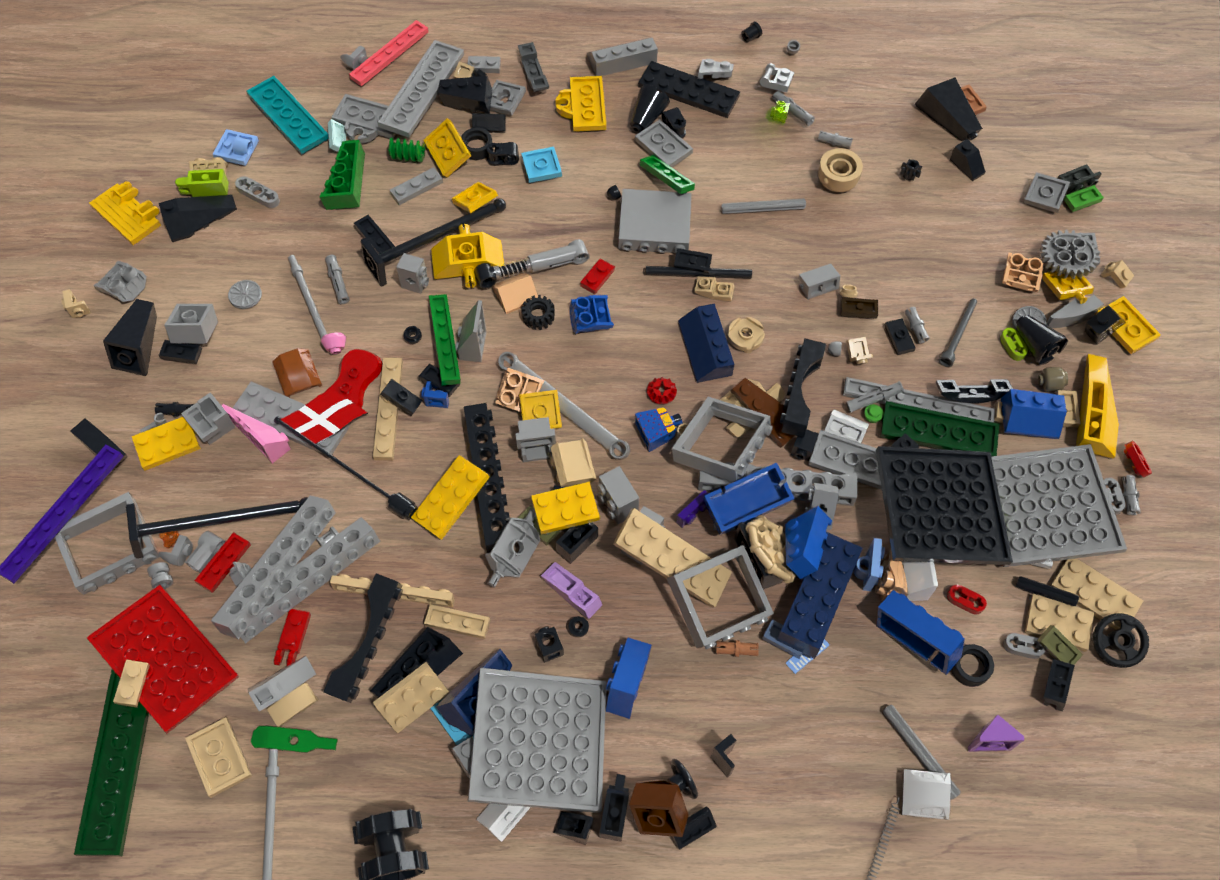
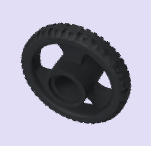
(1128, 623)

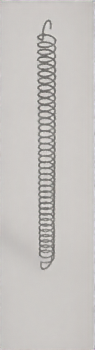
(885, 830)

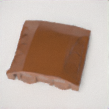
(296, 371)

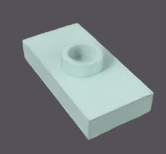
(336, 134)

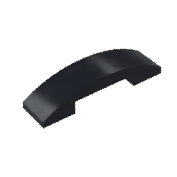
(974, 393)

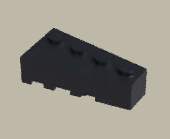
(428, 647)

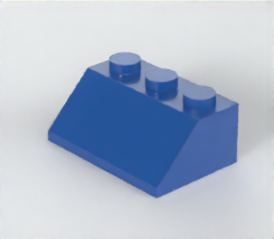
(1033, 413)

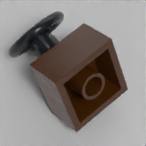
(660, 805)

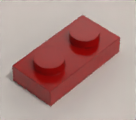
(597, 276)

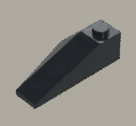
(189, 214)

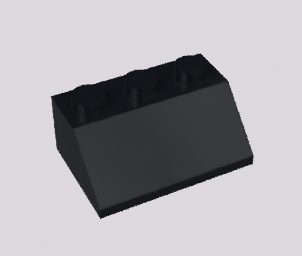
(742, 538)

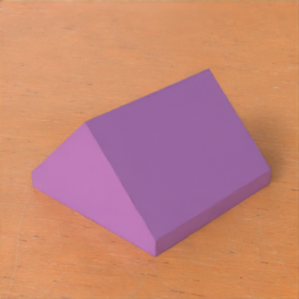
(996, 736)

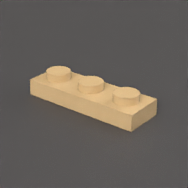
(457, 621)

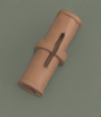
(737, 648)

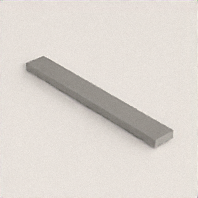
(856, 388)

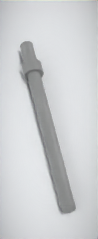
(298, 273)
(272, 773)

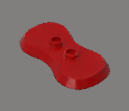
(355, 374)

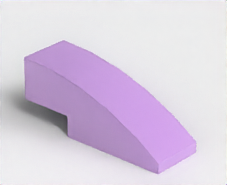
(572, 590)

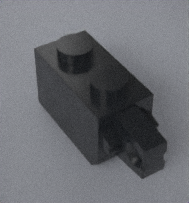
(615, 810)

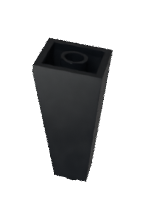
(950, 109)
(132, 339)

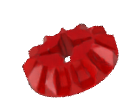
(655, 395)

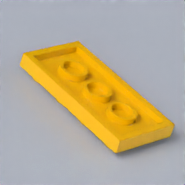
(450, 497)

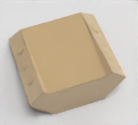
(572, 463)

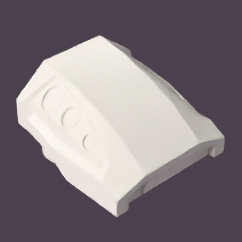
(926, 794)

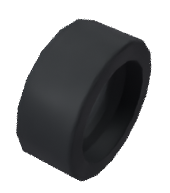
(474, 134)
(986, 659)

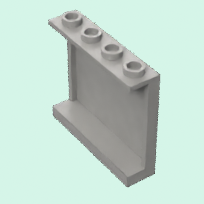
(654, 221)

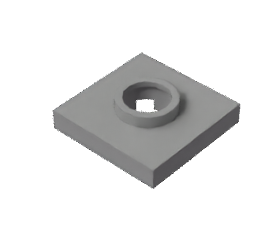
(503, 89)

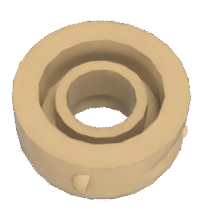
(840, 161)

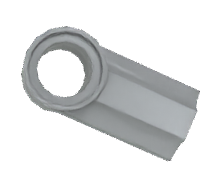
(207, 547)

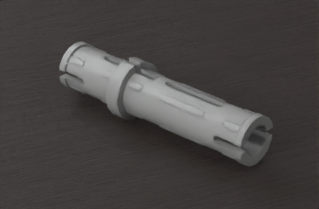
(795, 109)
(335, 273)
(876, 396)

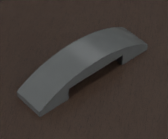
(532, 67)

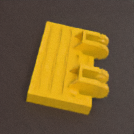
(126, 214)

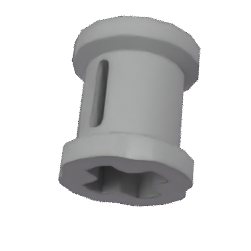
(327, 537)

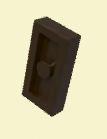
(859, 307)

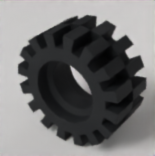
(538, 321)

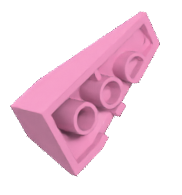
(264, 437)

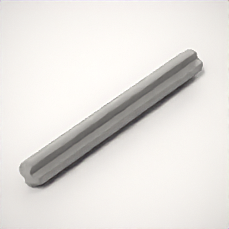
(758, 206)
(916, 745)

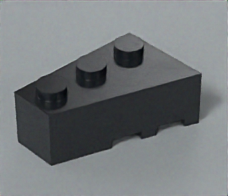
(467, 92)

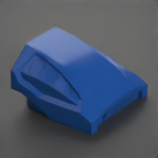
(590, 313)

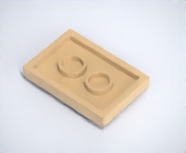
(1069, 620)
(411, 697)
(218, 757)

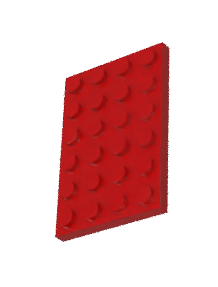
(182, 662)

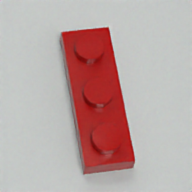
(222, 562)

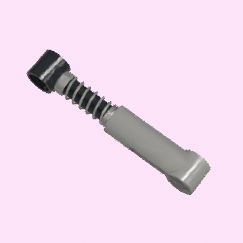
(573, 253)

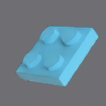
(541, 164)

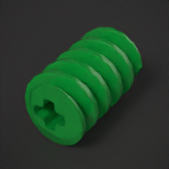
(406, 151)

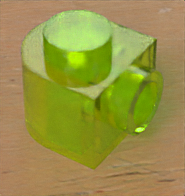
(780, 111)

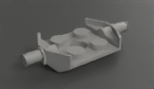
(503, 558)

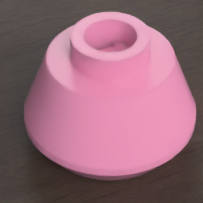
(334, 342)

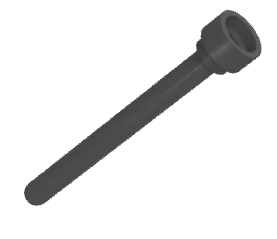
(948, 357)

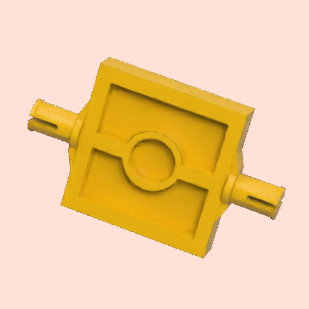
(1068, 287)

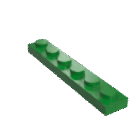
(444, 340)

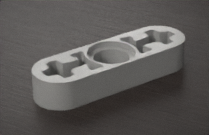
(253, 186)

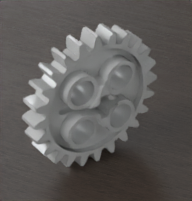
(1069, 254)

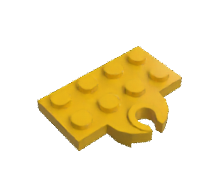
(583, 103)

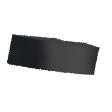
(94, 438)

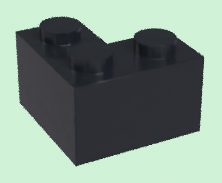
(576, 540)

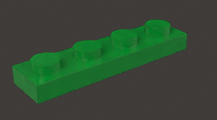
(667, 174)

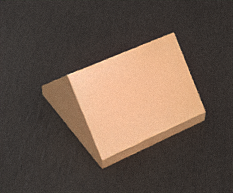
(515, 291)

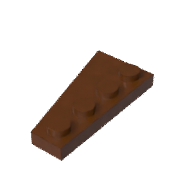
(758, 400)

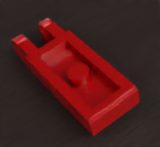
(292, 636)

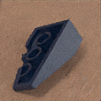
(460, 704)

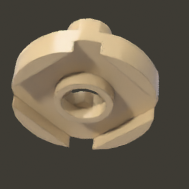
(744, 343)

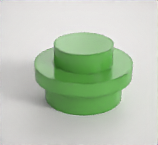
(873, 413)

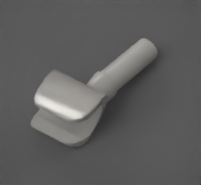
(159, 416)

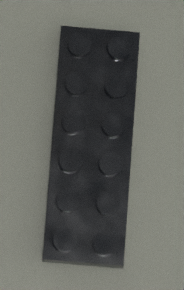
(690, 89)

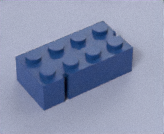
(748, 498)
(920, 631)

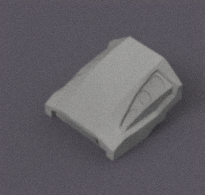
(122, 282)

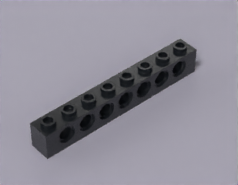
(476, 415)

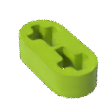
(1013, 344)

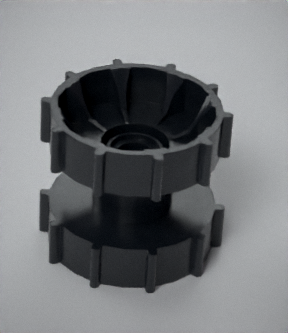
(388, 835)

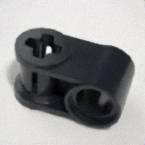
(675, 121)
(504, 153)

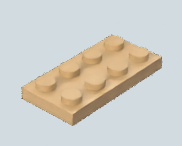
(1096, 591)

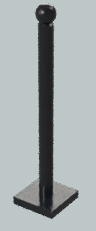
(376, 261)
(137, 530)

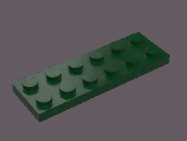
(939, 429)

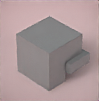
(208, 419)
(535, 439)

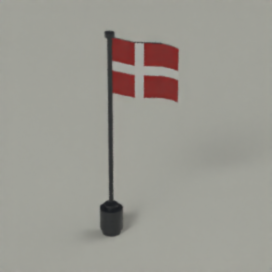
(325, 418)

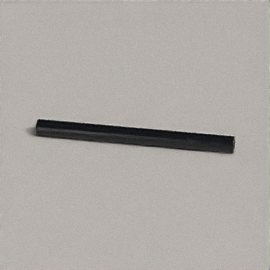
(713, 272)

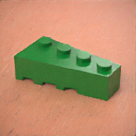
(346, 177)

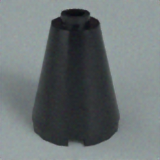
(648, 107)
(1040, 339)

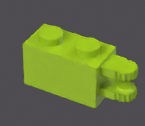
(203, 183)

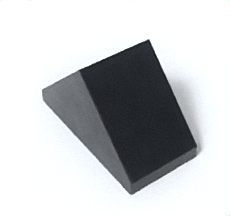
(574, 827)

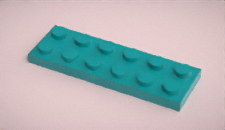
(287, 114)

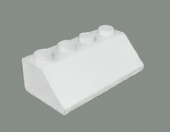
(920, 580)

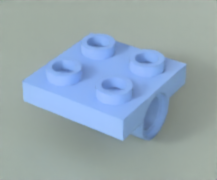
(236, 147)
(872, 562)

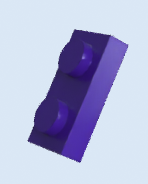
(689, 513)

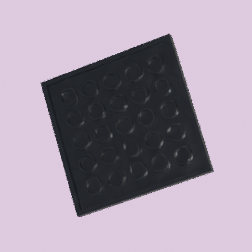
(942, 506)

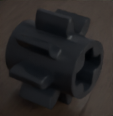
(911, 170)

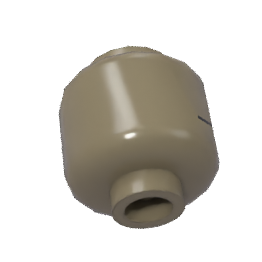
(1053, 379)

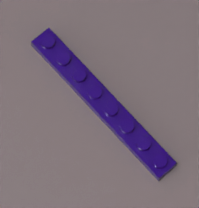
(59, 514)

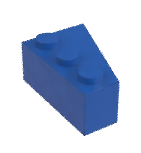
(804, 541)
(627, 677)

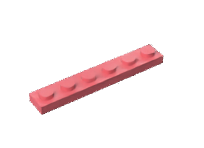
(388, 53)

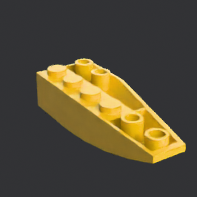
(1098, 409)

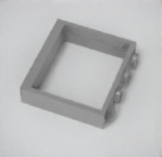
(730, 412)
(90, 520)
(687, 608)

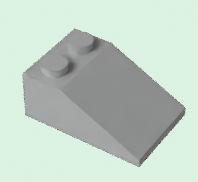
(472, 335)

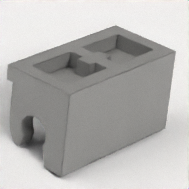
(819, 281)

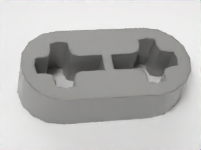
(1115, 494)
(1024, 646)

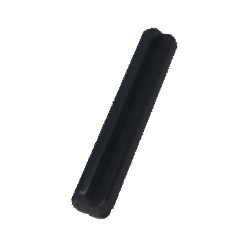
(1047, 591)

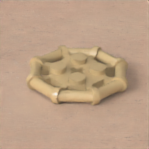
(770, 547)

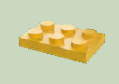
(447, 147)
(1136, 331)
(165, 443)
(565, 508)

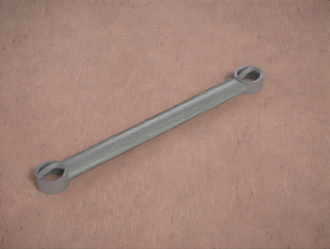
(572, 411)

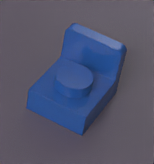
(434, 398)

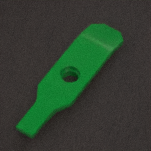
(280, 738)

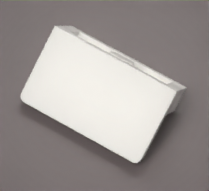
(846, 426)
(501, 818)

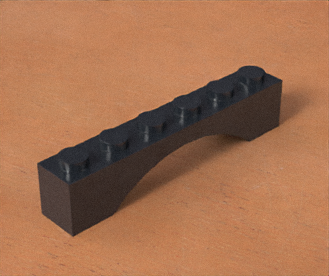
(797, 412)
(345, 680)

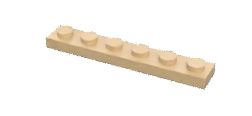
(387, 412)
(421, 594)

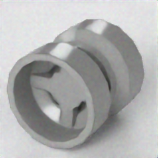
(160, 575)

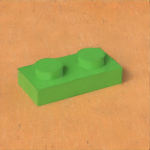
(1083, 198)

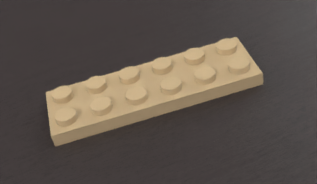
(670, 555)

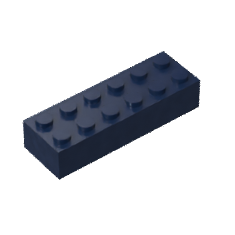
(820, 597)

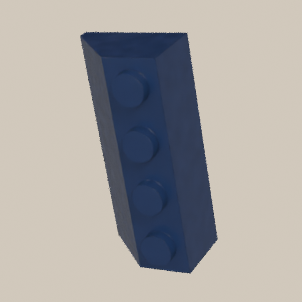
(706, 344)

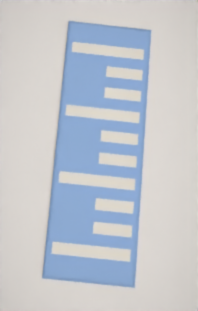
(797, 664)

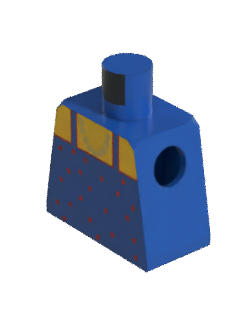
(656, 427)

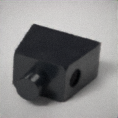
(1103, 324)

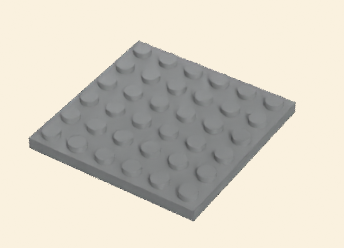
(1056, 506)
(538, 741)

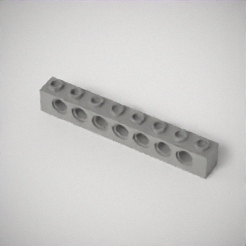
(846, 483)
(273, 567)
(314, 573)

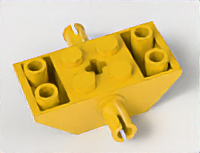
(463, 252)

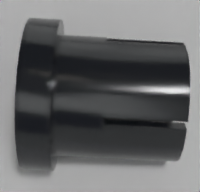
(752, 32)

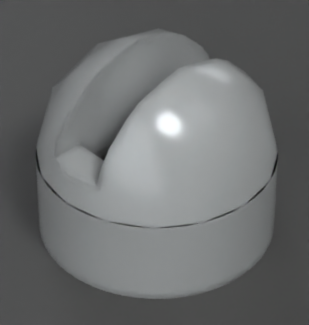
(793, 47)
(835, 348)

